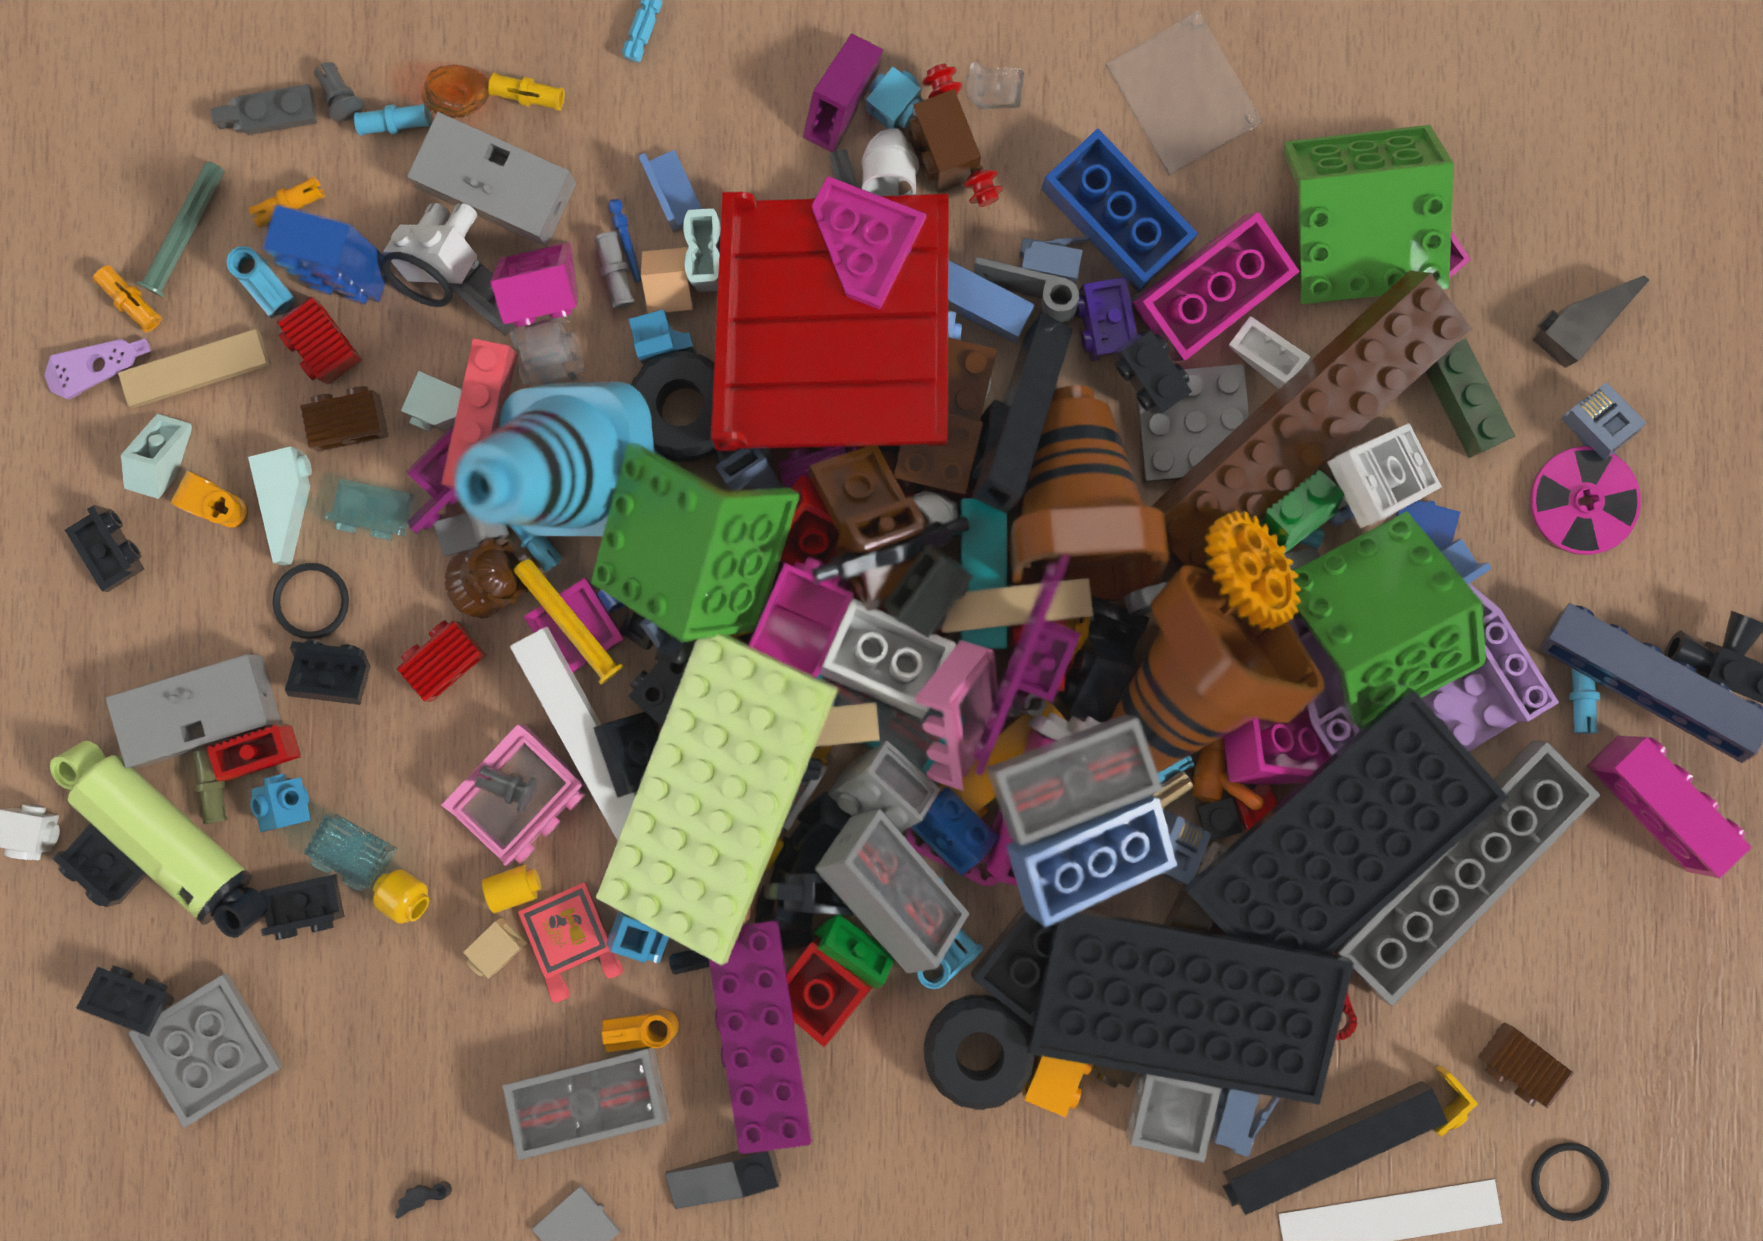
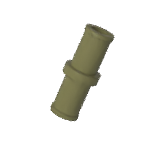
(209, 789)

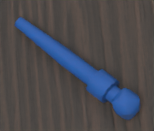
(620, 223)

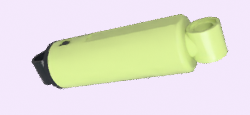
(159, 838)

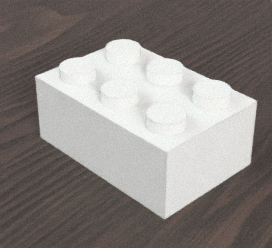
(884, 658)

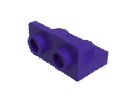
(1105, 317)

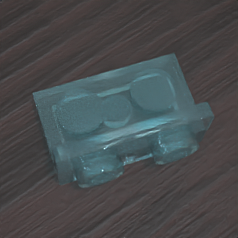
(370, 508)

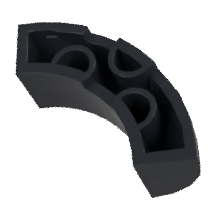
(801, 855)

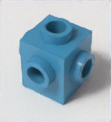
(280, 803)

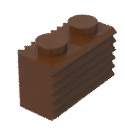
(344, 419)
(1526, 1065)

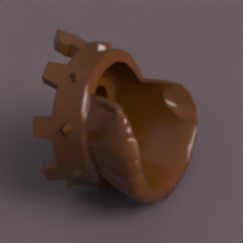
(484, 579)

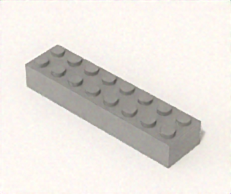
(1467, 880)

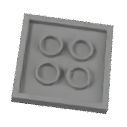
(1194, 425)
(206, 1050)

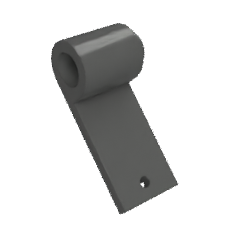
(1057, 293)

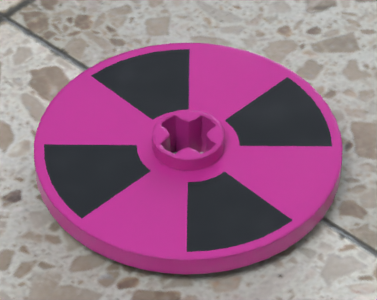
(1574, 526)

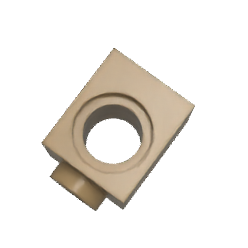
(494, 948)

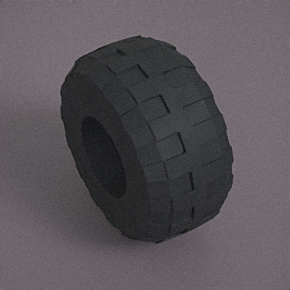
(661, 378)
(982, 1087)

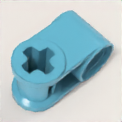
(954, 960)

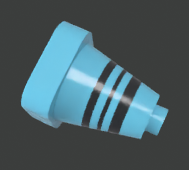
(555, 457)

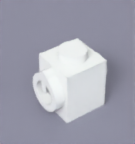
(27, 831)

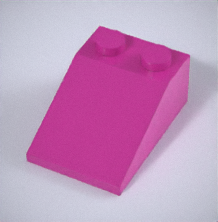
(535, 284)
(1274, 751)

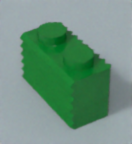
(1303, 510)

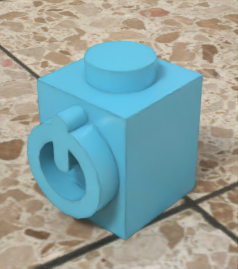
(893, 98)

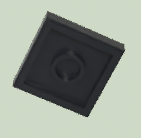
(627, 750)

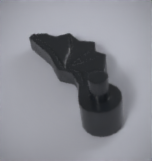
(420, 1194)

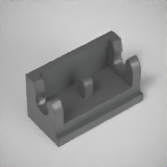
(478, 293)

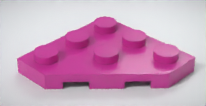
(865, 238)

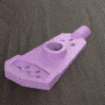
(80, 366)

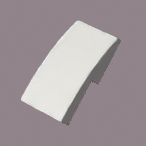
(1058, 728)

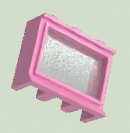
(966, 694)
(499, 823)

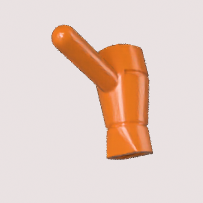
(1211, 778)

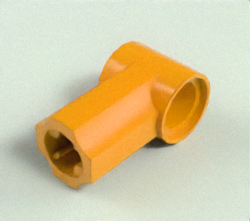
(637, 1031)

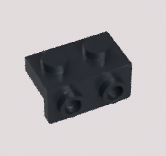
(105, 548)
(327, 672)
(99, 868)
(302, 905)

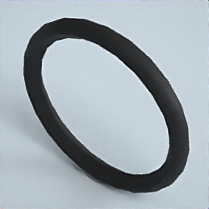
(426, 267)
(277, 596)
(1604, 1182)

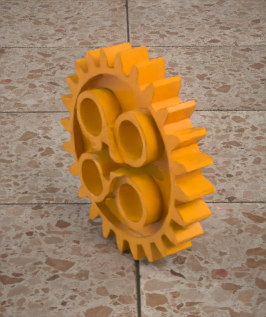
(1253, 570)

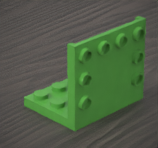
(1371, 211)
(689, 551)
(1391, 616)

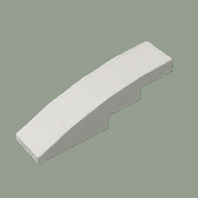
(1268, 352)

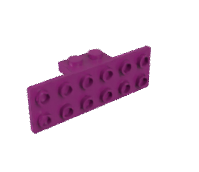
(1036, 664)
(760, 1043)

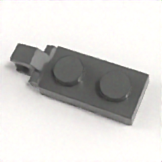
(268, 111)

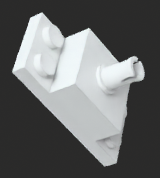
(1384, 475)

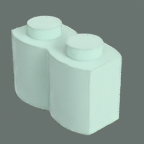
(702, 234)

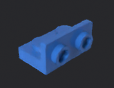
(955, 832)

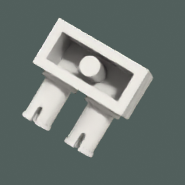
(436, 244)

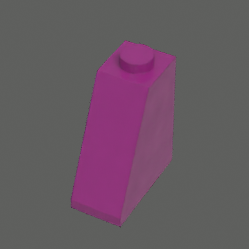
(841, 92)

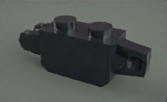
(807, 894)

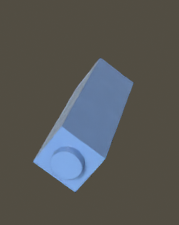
(987, 303)

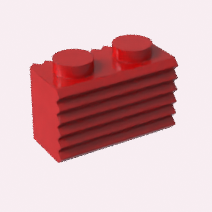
(318, 340)
(440, 660)
(253, 752)

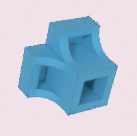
(655, 336)
(636, 939)

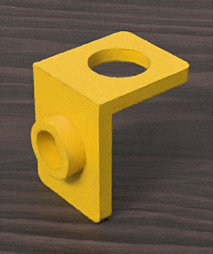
(1458, 1110)

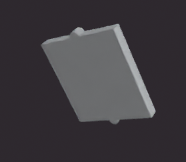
(577, 1220)

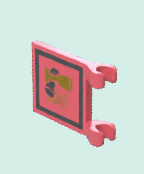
(566, 934)

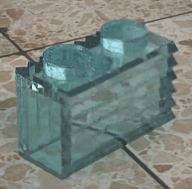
(349, 851)

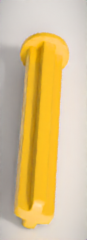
(567, 620)

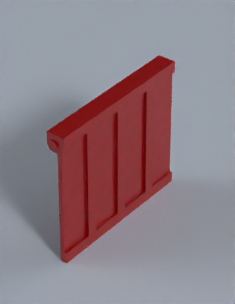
(806, 359)

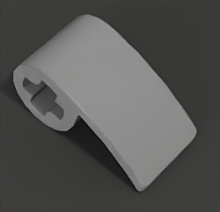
(466, 533)

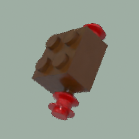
(947, 141)

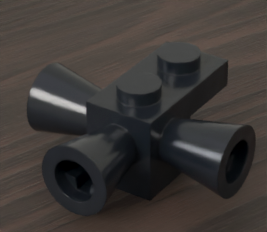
(1724, 663)

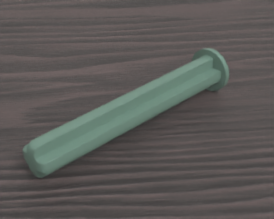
(182, 229)

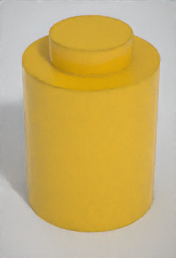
(511, 888)

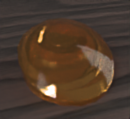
(455, 90)

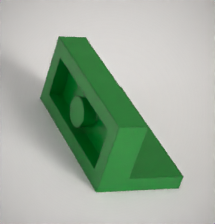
(855, 950)

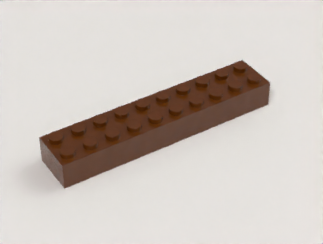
(1313, 413)

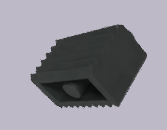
(928, 591)

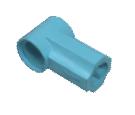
(261, 282)

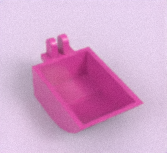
(802, 617)

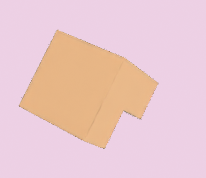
(666, 280)

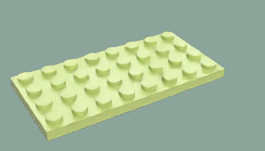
(716, 794)

